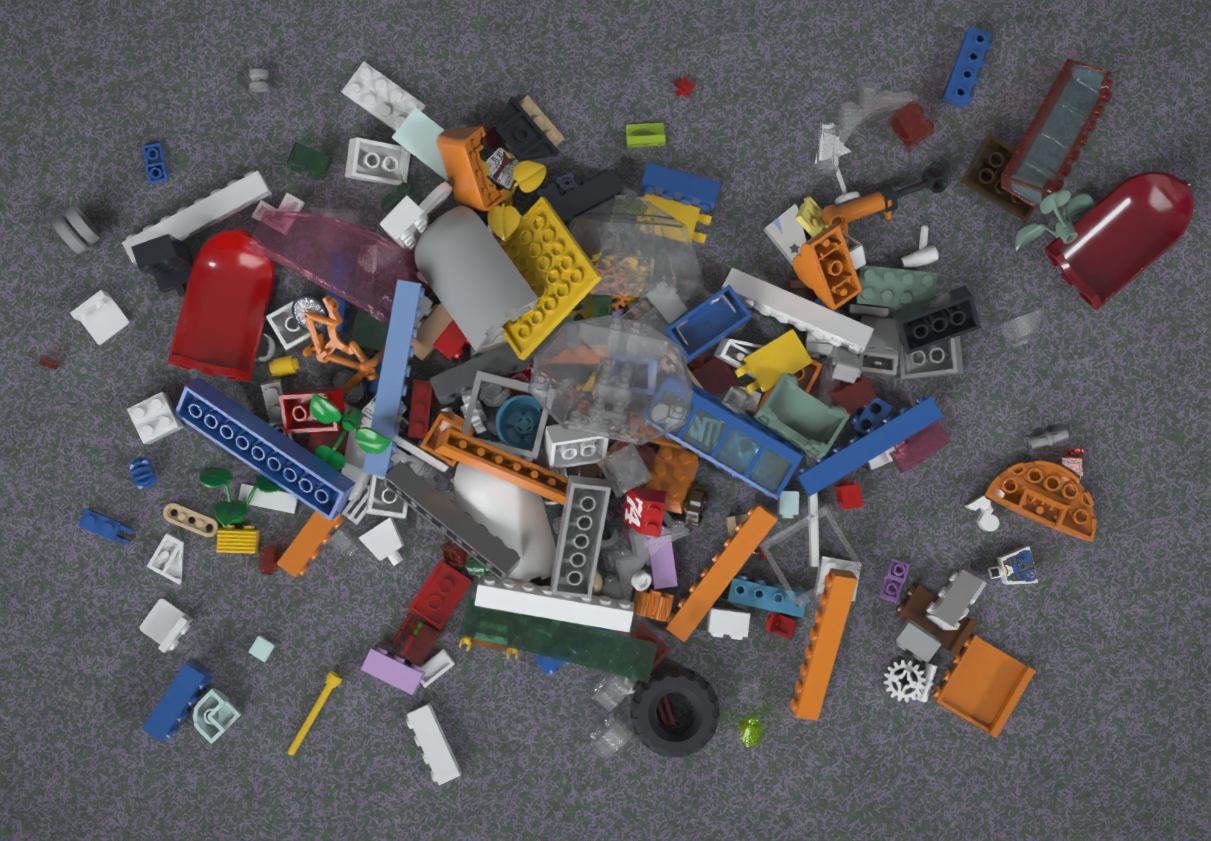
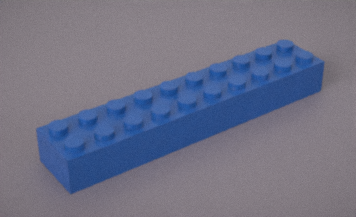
(264, 448)

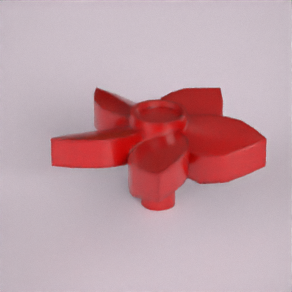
(684, 87)

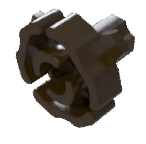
(696, 502)

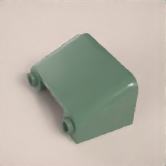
(801, 417)

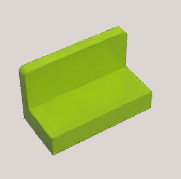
(645, 135)

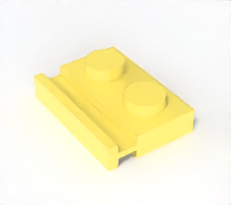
(810, 217)

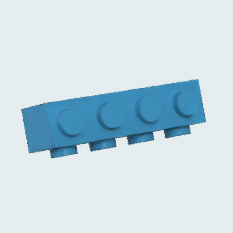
(764, 596)

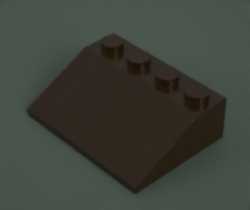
(985, 175)

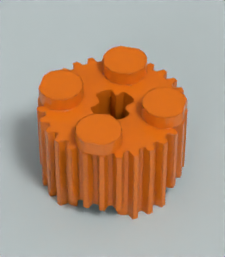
(652, 604)

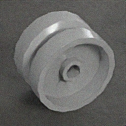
(76, 229)

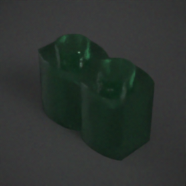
(309, 161)

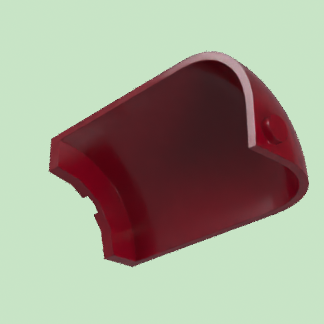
(1123, 235)

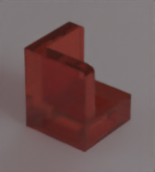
(1074, 462)

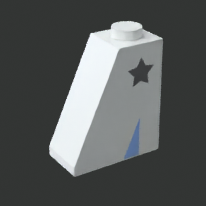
(787, 233)

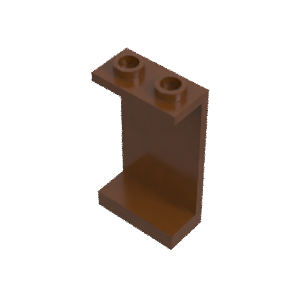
(915, 609)

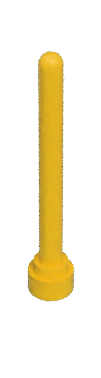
(332, 681)

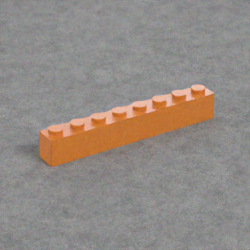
(502, 465)
(721, 572)
(823, 643)

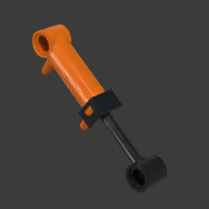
(883, 199)

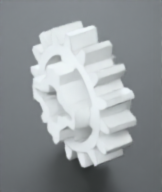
(478, 415)
(892, 677)

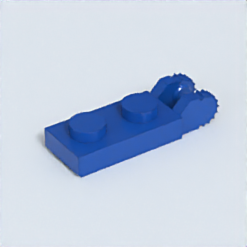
(104, 526)

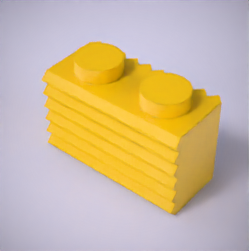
(238, 540)

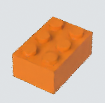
(673, 473)

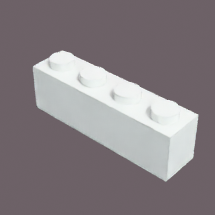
(434, 744)

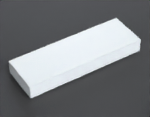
(276, 500)

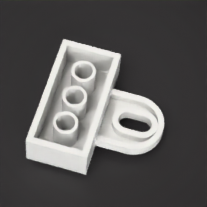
(409, 221)

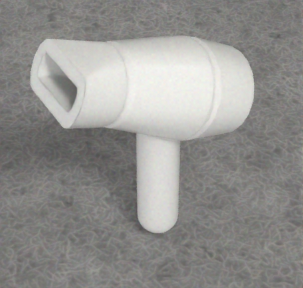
(922, 256)

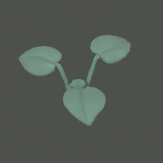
(1064, 229)

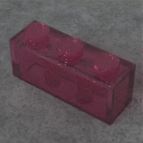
(919, 447)

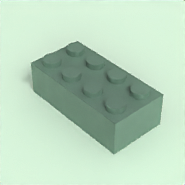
(893, 287)

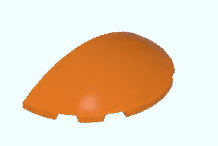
(1047, 496)

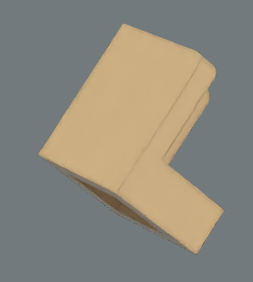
(733, 521)

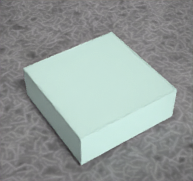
(262, 648)

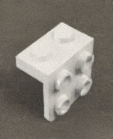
(166, 625)

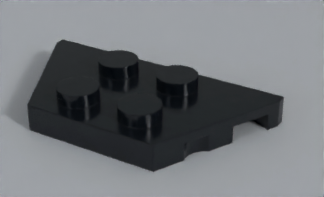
(522, 134)

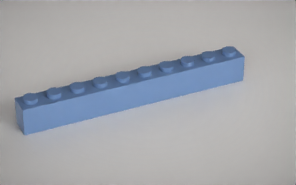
(393, 372)

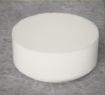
(641, 580)

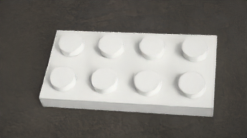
(380, 96)

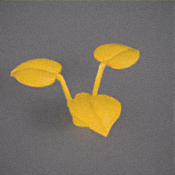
(506, 218)

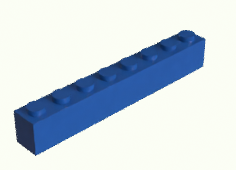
(869, 446)

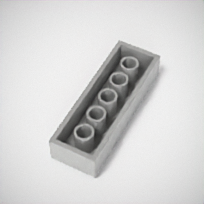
(580, 536)

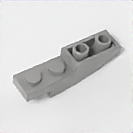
(271, 392)

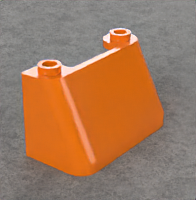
(465, 168)

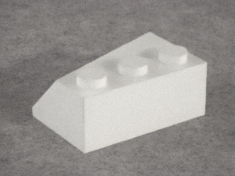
(954, 599)

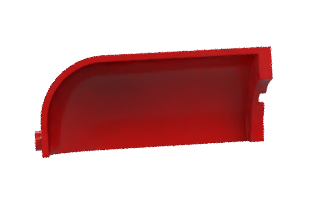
(223, 308)

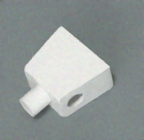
(384, 541)

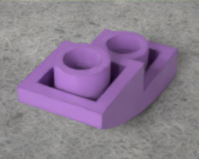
(893, 580)

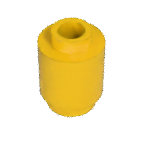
(284, 366)

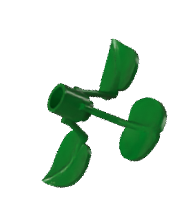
(369, 439)
(233, 511)

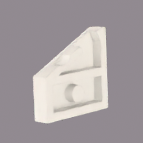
(169, 558)

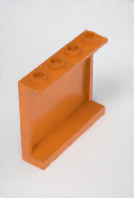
(983, 685)

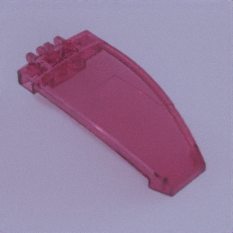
(337, 257)

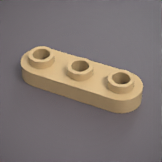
(183, 517)

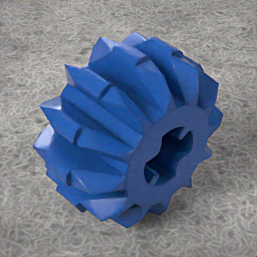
(143, 472)

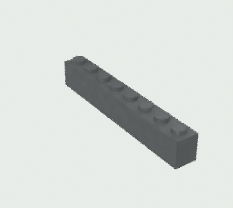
(499, 362)
(451, 520)

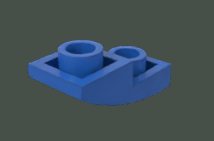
(155, 163)

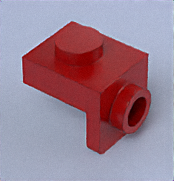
(781, 625)

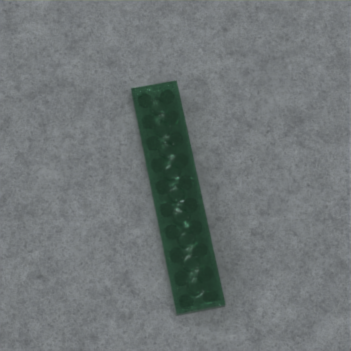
(561, 641)

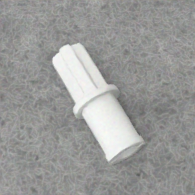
(929, 673)

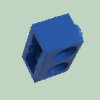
(873, 419)

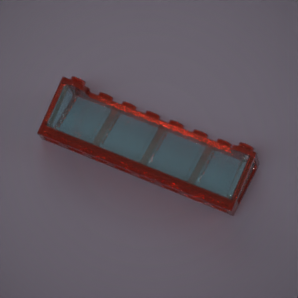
(1058, 132)

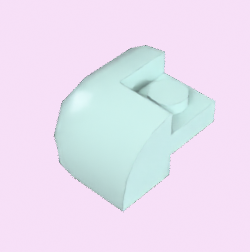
(214, 715)

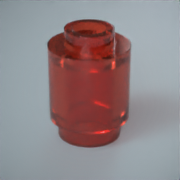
(268, 560)

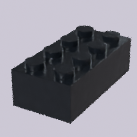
(936, 319)

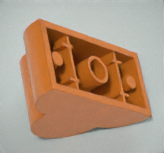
(828, 268)

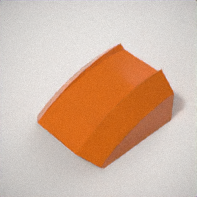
(444, 420)

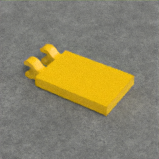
(684, 213)
(772, 360)

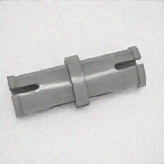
(1048, 438)

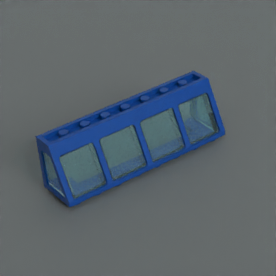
(737, 444)

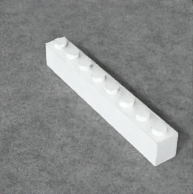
(204, 211)
(800, 312)
(540, 602)

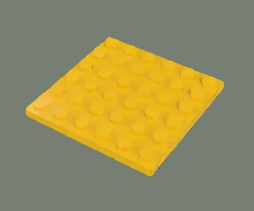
(554, 271)

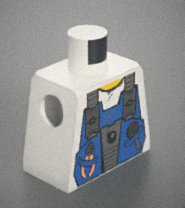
(1015, 567)

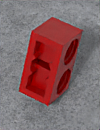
(848, 495)

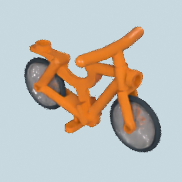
(313, 317)

